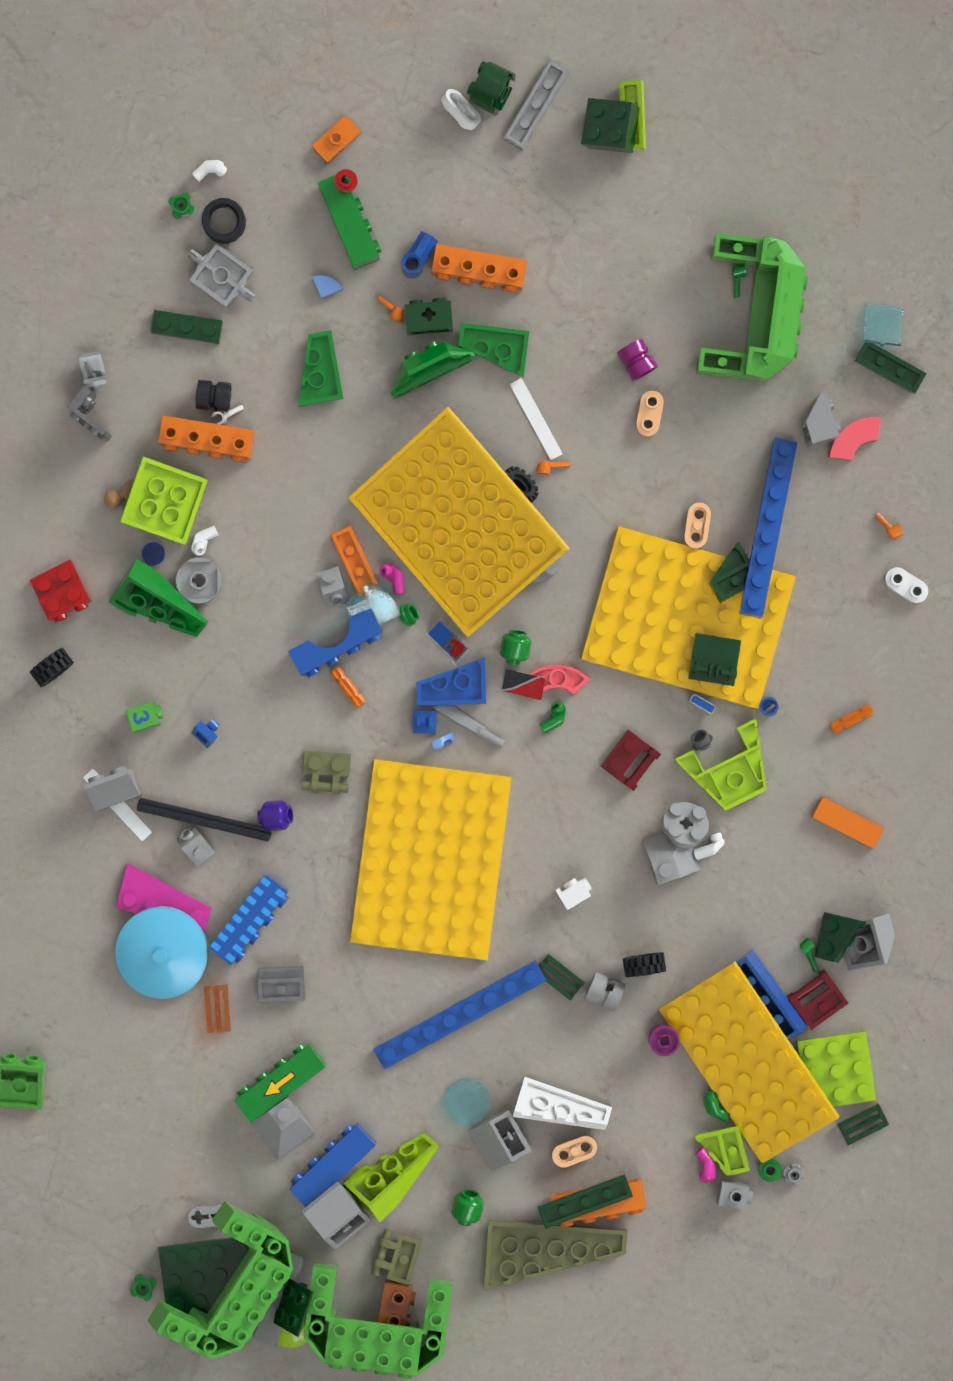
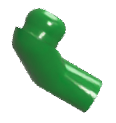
(556, 717)
(712, 1106)

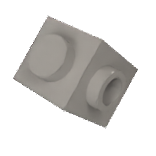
(734, 1194)

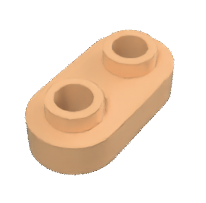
(649, 413)
(698, 526)
(574, 1151)

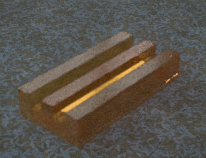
(219, 1028)

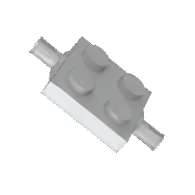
(221, 275)

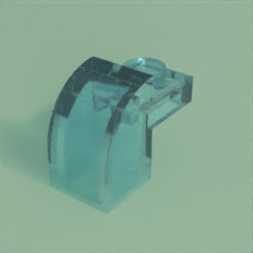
(378, 599)

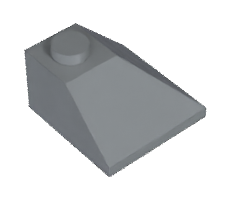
(669, 860)
(871, 943)
(283, 1127)

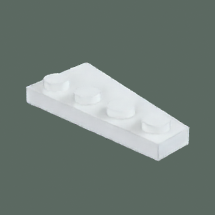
(555, 1105)

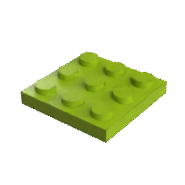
(163, 500)
(840, 1066)

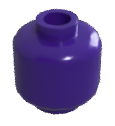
(275, 815)

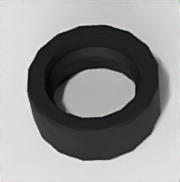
(225, 203)

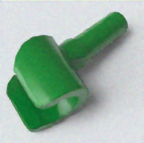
(738, 272)
(807, 947)

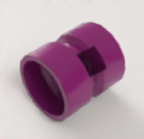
(637, 359)
(663, 1039)

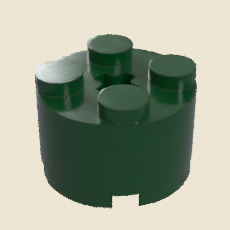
(491, 87)

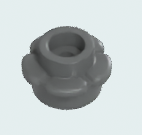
(701, 740)

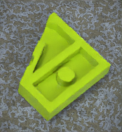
(726, 1149)

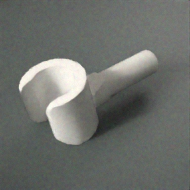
(225, 415)

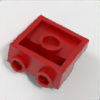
(60, 591)

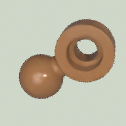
(114, 498)

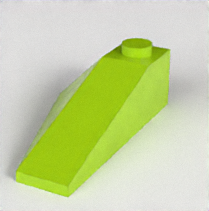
(387, 1181)

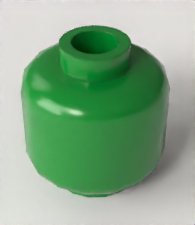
(515, 647)
(467, 1207)

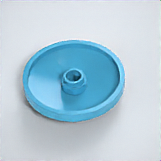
(161, 952)

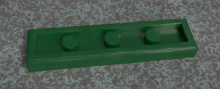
(585, 1201)

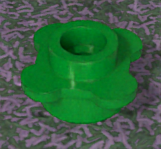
(175, 201)
(149, 1284)

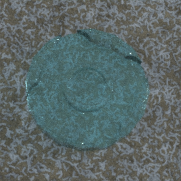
(467, 1101)

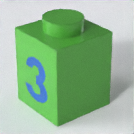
(144, 716)

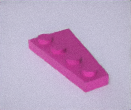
(144, 891)

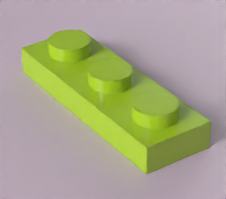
(633, 92)

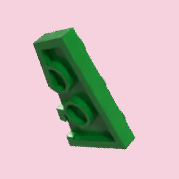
(497, 345)
(321, 373)

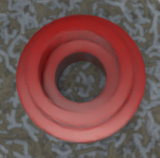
(346, 187)

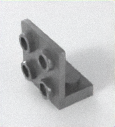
(84, 402)

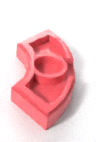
(854, 436)
(562, 677)

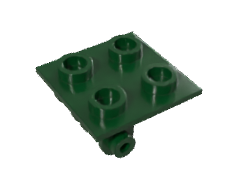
(714, 659)
(293, 1307)

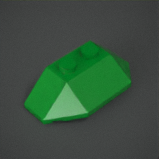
(428, 366)

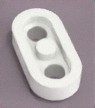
(460, 109)
(906, 586)

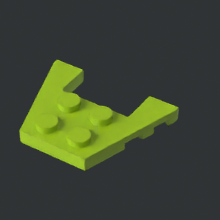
(734, 778)

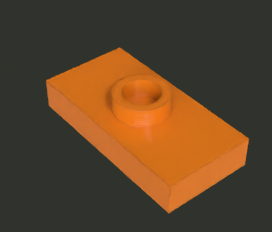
(336, 139)

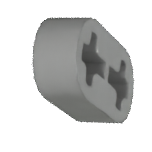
(204, 1209)

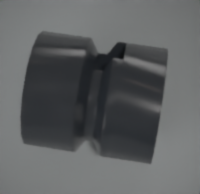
(213, 395)

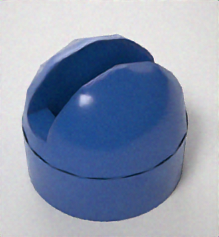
(766, 703)

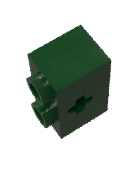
(419, 325)

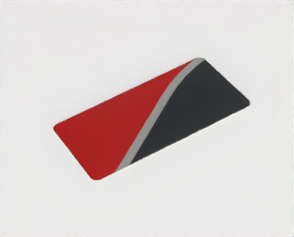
(523, 684)

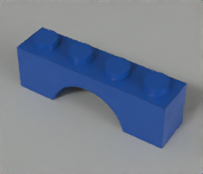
(310, 657)

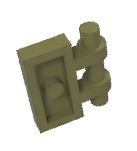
(326, 764)
(403, 1258)

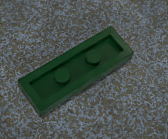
(186, 327)
(890, 367)

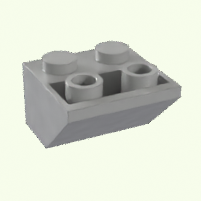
(820, 424)
(112, 789)
(500, 1139)
(336, 1215)

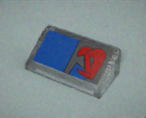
(448, 641)

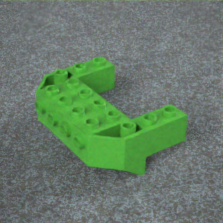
(773, 311)
(244, 1296)
(375, 1344)

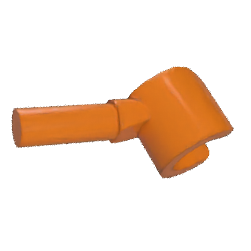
(396, 314)
(545, 466)
(894, 532)

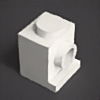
(574, 892)

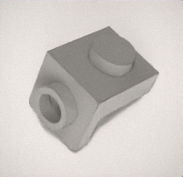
(93, 370)
(332, 586)
(195, 845)

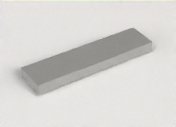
(536, 105)
(267, 1331)

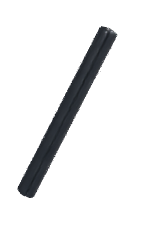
(203, 819)

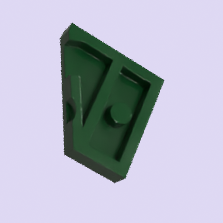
(731, 575)
(836, 936)

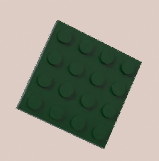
(198, 1271)

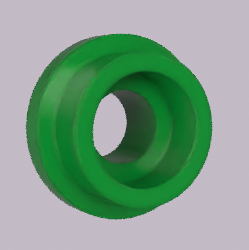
(408, 614)
(770, 1177)

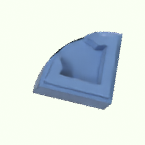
(326, 285)
(443, 741)

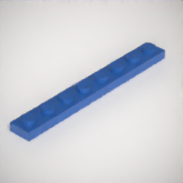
(768, 528)
(460, 1014)

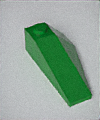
(151, 595)

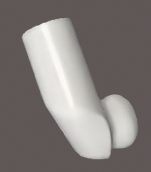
(209, 166)
(201, 539)
(711, 849)

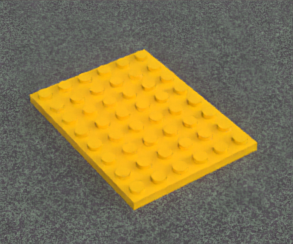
(458, 522)
(657, 602)
(430, 859)

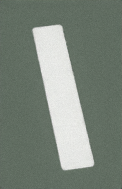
(536, 419)
(126, 814)

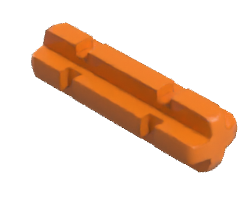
(347, 687)
(851, 719)

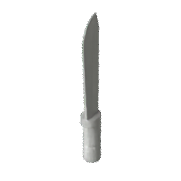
(467, 722)

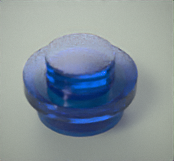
(153, 553)

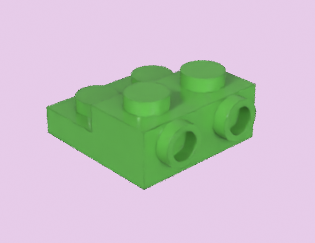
(22, 1081)

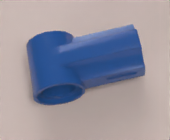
(419, 253)

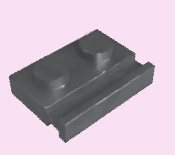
(281, 984)

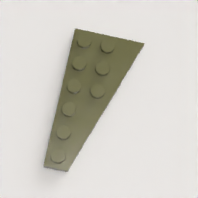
(529, 1250)

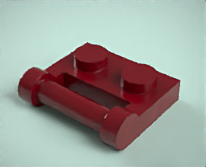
(623, 756)
(821, 1006)

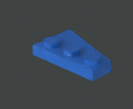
(454, 687)

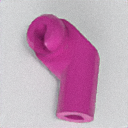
(395, 576)
(709, 1166)

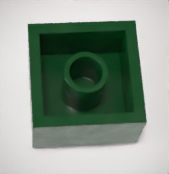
(610, 125)

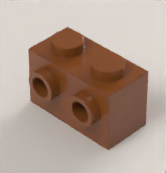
(395, 1303)

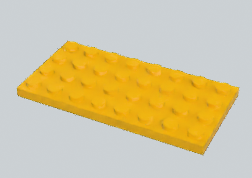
(749, 1062)

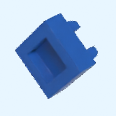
(424, 721)
(205, 733)

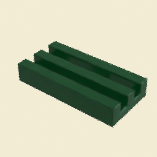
(575, 989)
(842, 1124)

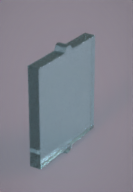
(883, 325)

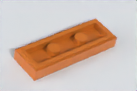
(353, 559)
(848, 822)

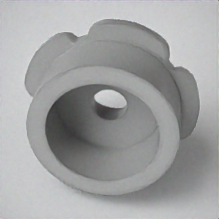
(794, 1168)

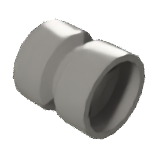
(605, 991)

